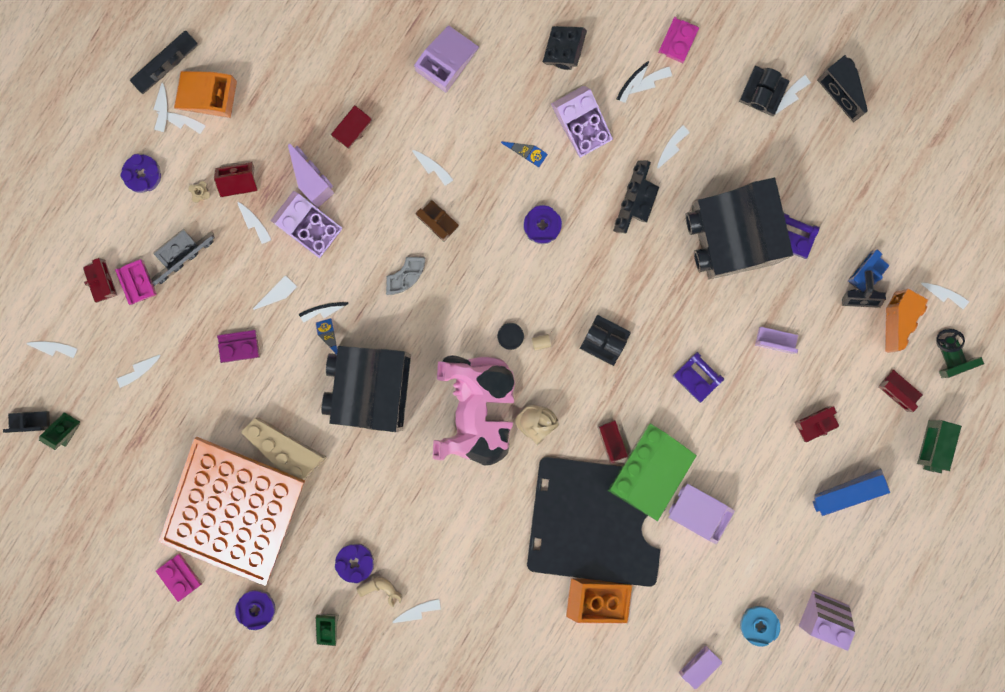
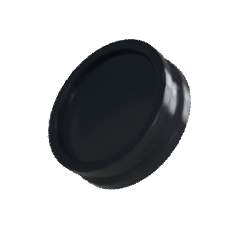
(510, 336)

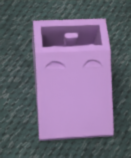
(445, 58)
(582, 120)
(315, 187)
(306, 224)

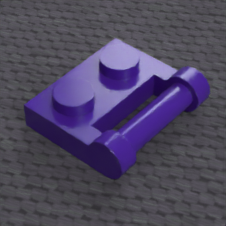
(801, 245)
(694, 382)

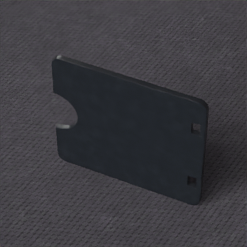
(587, 527)

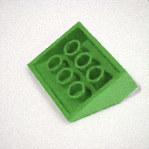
(652, 472)

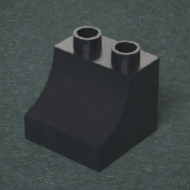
(740, 230)
(367, 388)

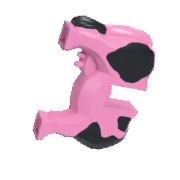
(476, 383)

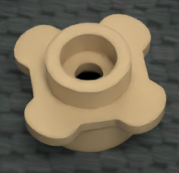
(194, 191)

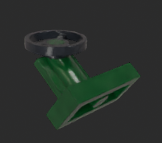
(954, 355)

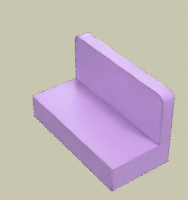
(776, 340)
(700, 667)

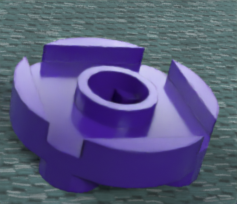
(142, 184)
(550, 217)
(343, 564)
(248, 618)

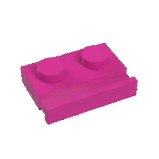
(678, 40)
(135, 282)
(178, 577)

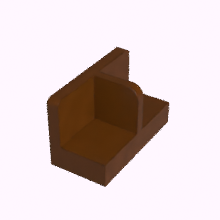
(437, 220)

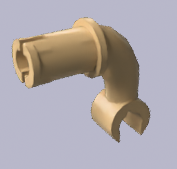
(377, 584)

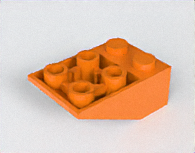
(206, 93)
(902, 318)

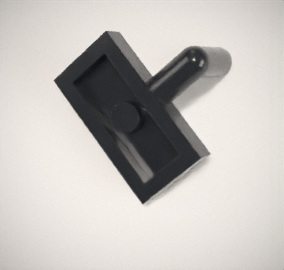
(865, 298)

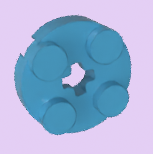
(765, 635)

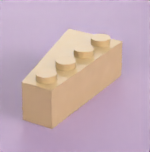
(283, 449)

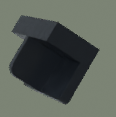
(28, 421)

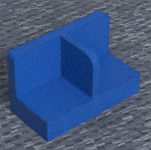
(871, 263)

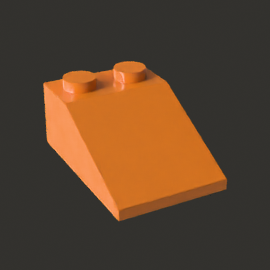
(598, 601)

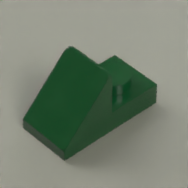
(60, 431)
(326, 629)

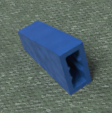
(851, 493)

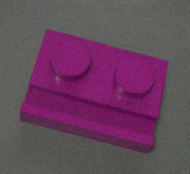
(238, 346)

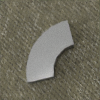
(406, 276)

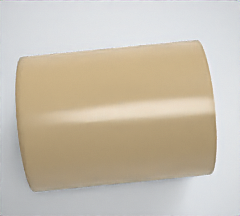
(541, 342)

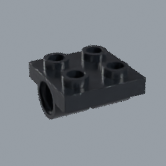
(564, 47)
(764, 90)
(605, 340)

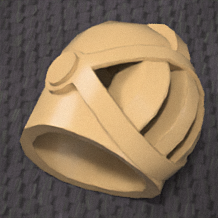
(536, 422)

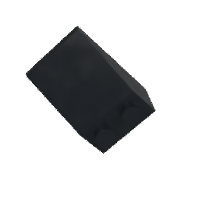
(845, 87)

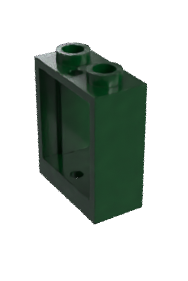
(939, 446)

